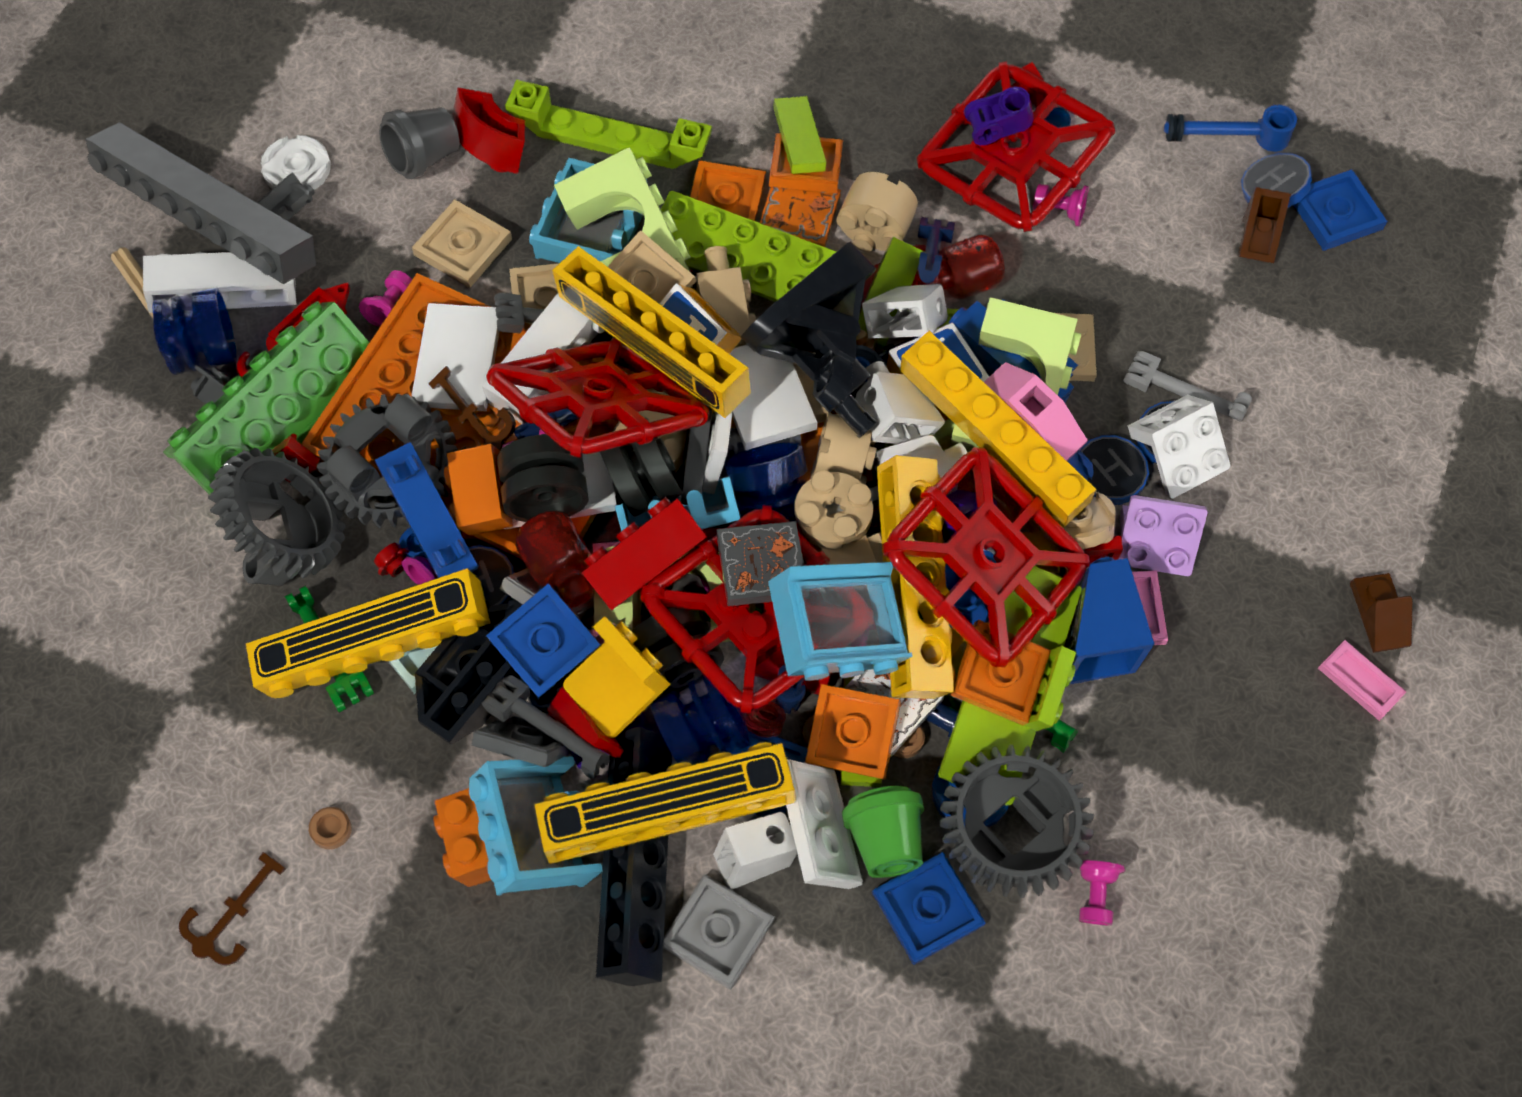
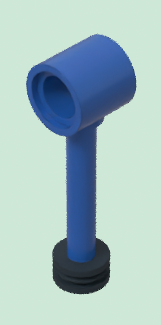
(1271, 131)

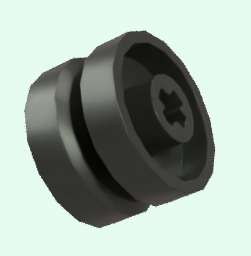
(639, 467)
(540, 478)
(665, 649)

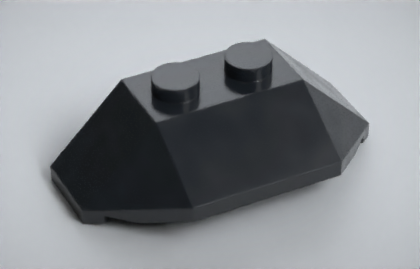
(460, 678)

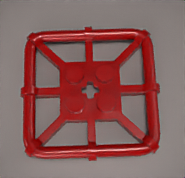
(1021, 162)
(596, 395)
(966, 556)
(750, 632)

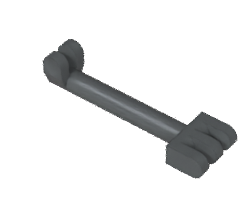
(512, 315)
(516, 703)

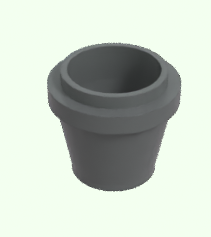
(417, 139)

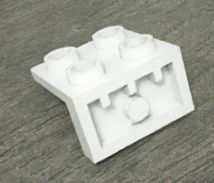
(1184, 443)

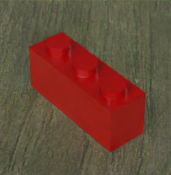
(642, 552)

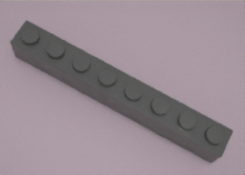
(202, 202)

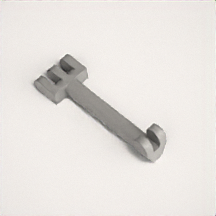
(1145, 372)

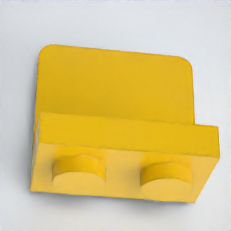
(616, 679)

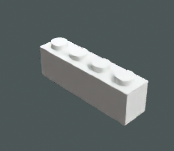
(236, 279)
(556, 327)

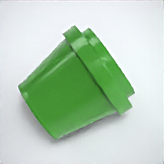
(887, 829)

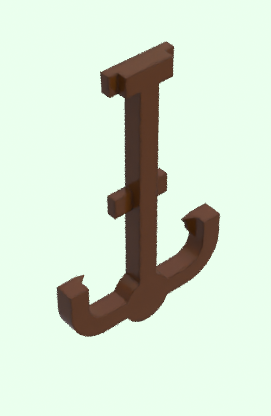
(468, 412)
(204, 945)

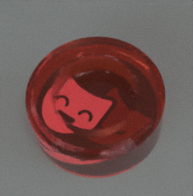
(766, 721)

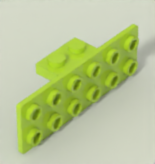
(765, 255)
(982, 730)

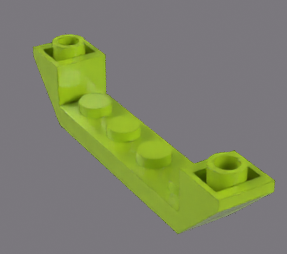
(603, 134)

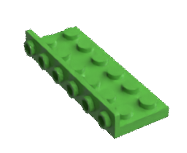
(275, 397)

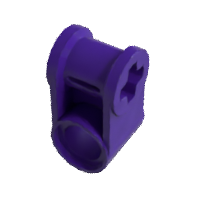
(999, 115)

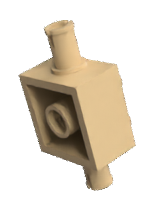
(726, 290)

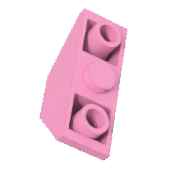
(1038, 408)

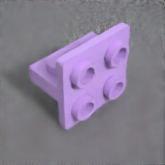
(1161, 534)

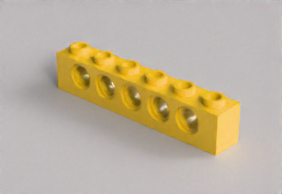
(898, 482)

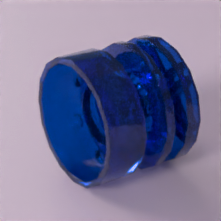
(194, 331)
(768, 477)
(699, 724)

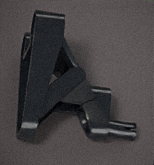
(824, 318)

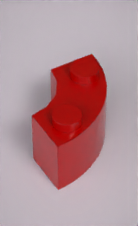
(488, 130)

